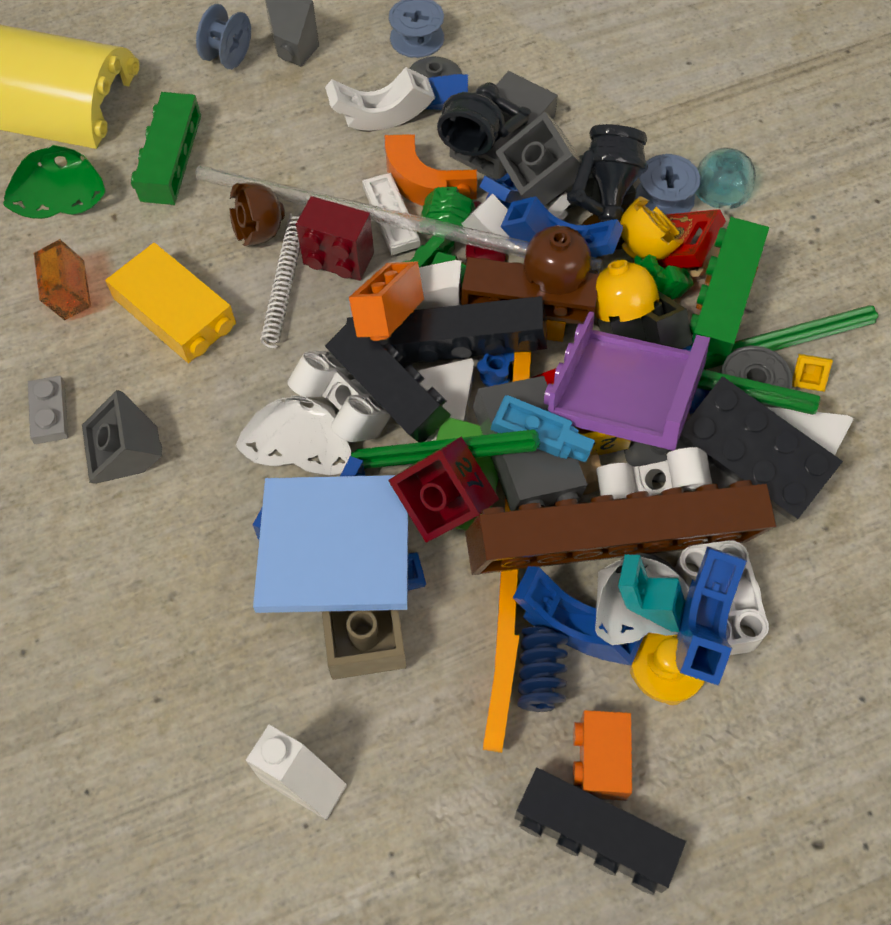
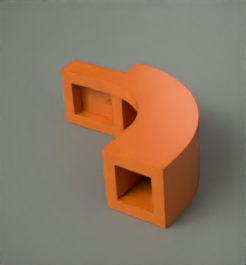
(418, 180)

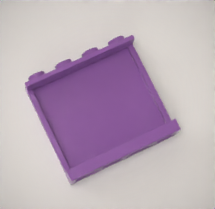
(626, 386)

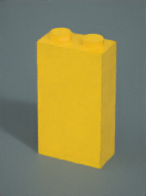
(171, 302)

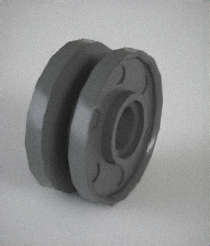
(758, 365)

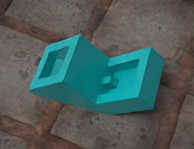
(652, 598)

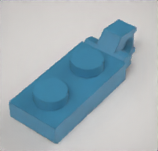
(555, 432)

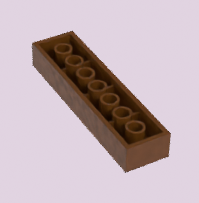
(616, 527)

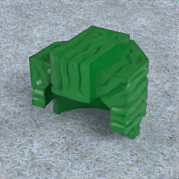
(447, 206)
(669, 281)

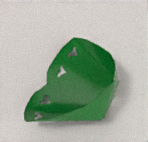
(53, 185)

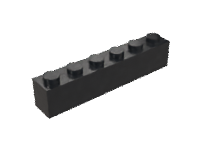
(471, 330)

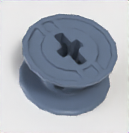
(421, 33)
(226, 45)
(669, 184)

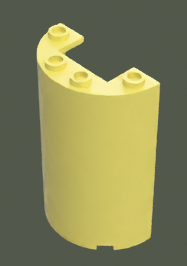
(57, 84)

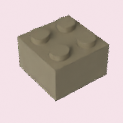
(363, 642)

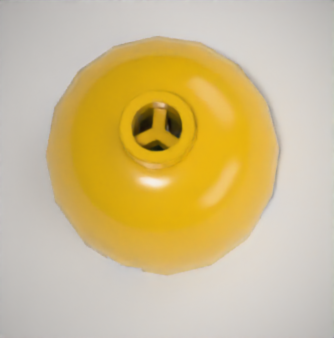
(648, 231)
(625, 292)

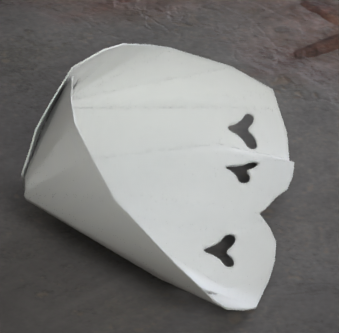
(297, 435)
(612, 609)

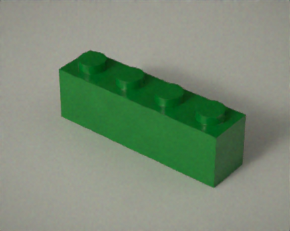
(166, 148)
(730, 284)

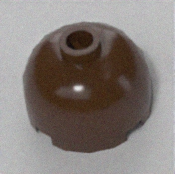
(256, 213)
(557, 260)

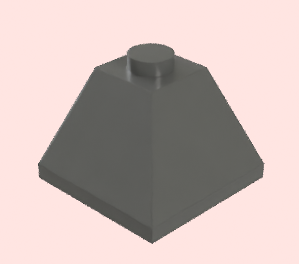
(293, 29)
(119, 440)

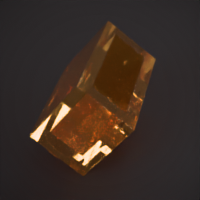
(62, 280)

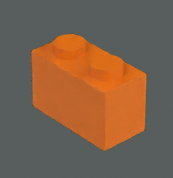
(604, 754)

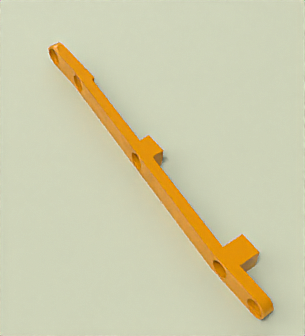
(506, 640)

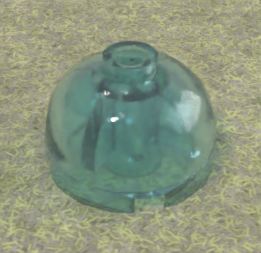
(726, 178)

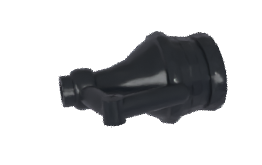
(474, 120)
(615, 163)

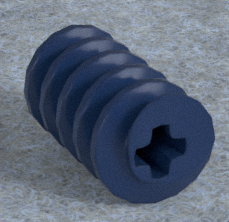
(540, 669)

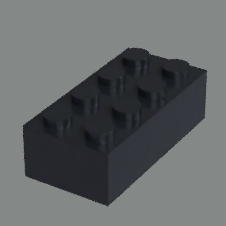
(760, 447)

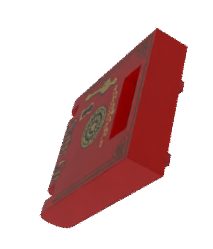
(688, 224)

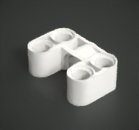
(324, 376)
(683, 469)
(747, 602)

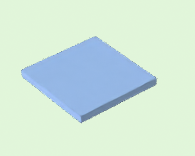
(331, 546)

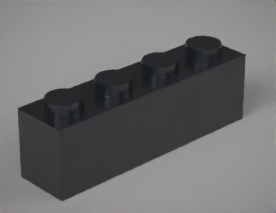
(390, 383)
(599, 831)

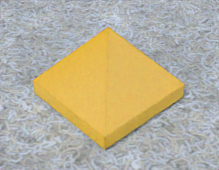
(811, 372)

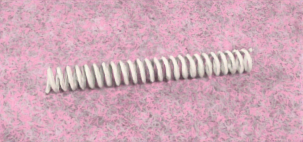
(276, 281)

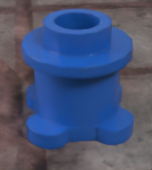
(496, 369)

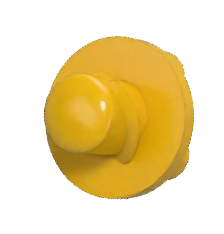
(657, 671)

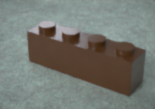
(498, 281)

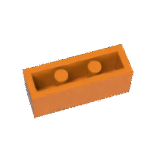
(386, 300)

